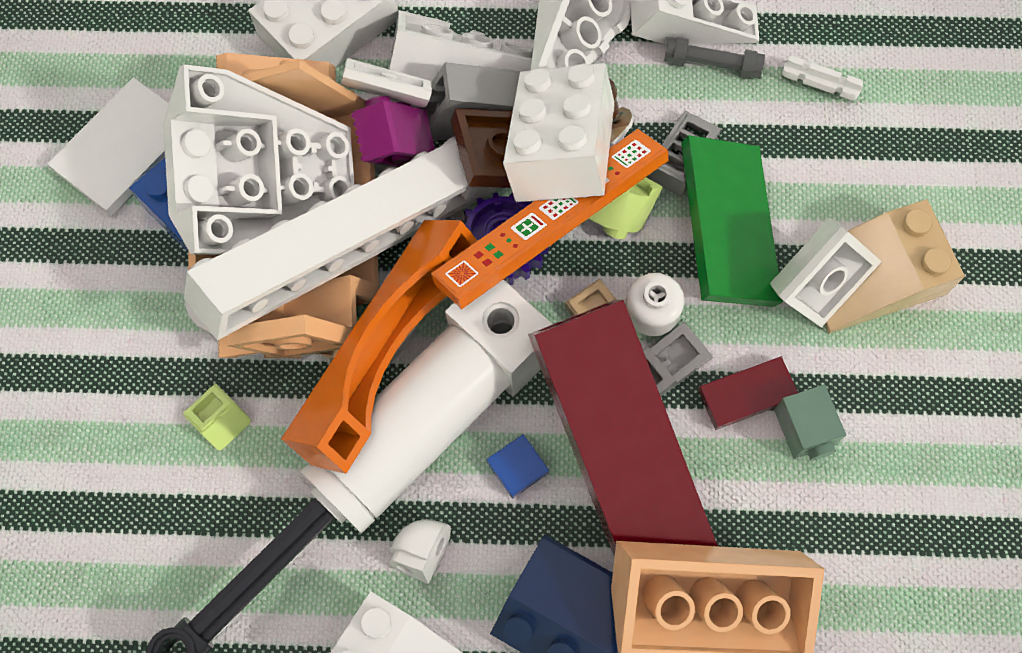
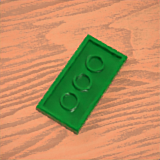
(730, 222)

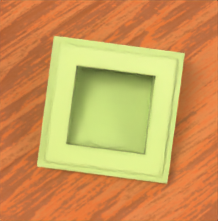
(217, 417)

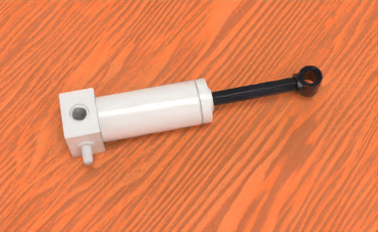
(409, 431)

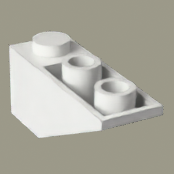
(696, 20)

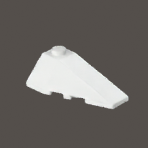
(576, 30)
(426, 43)

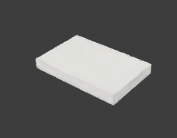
(115, 147)

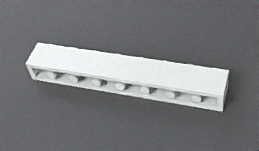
(327, 240)

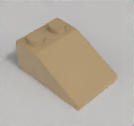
(913, 268)

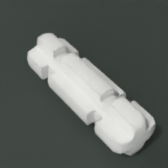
(822, 78)

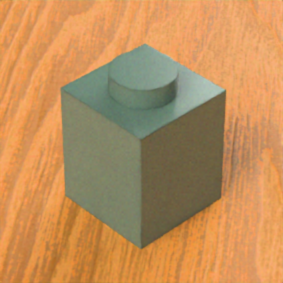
(810, 423)

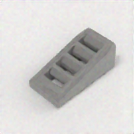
(668, 176)

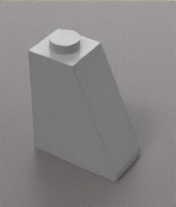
(468, 88)

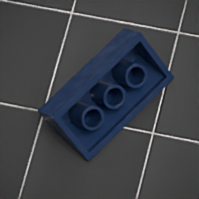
(559, 605)

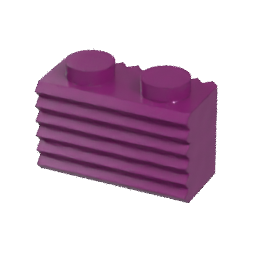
(391, 132)

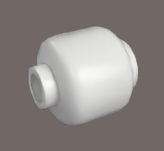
(655, 304)

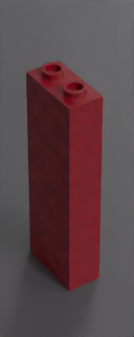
(620, 429)

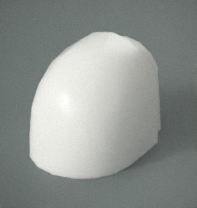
(420, 548)

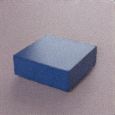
(517, 466)

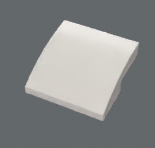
(386, 83)

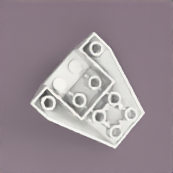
(245, 158)

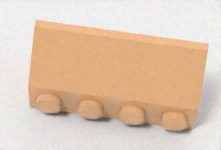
(714, 599)

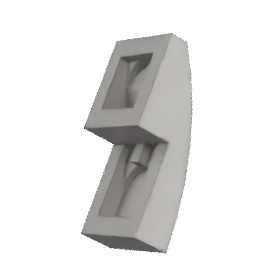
(676, 357)

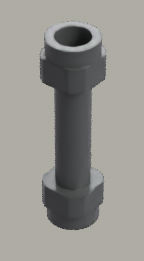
(749, 64)

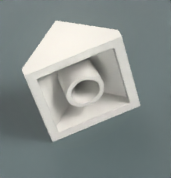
(825, 272)

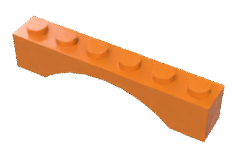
(339, 409)

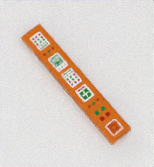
(543, 224)

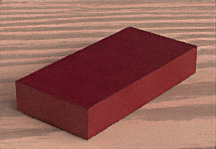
(747, 392)

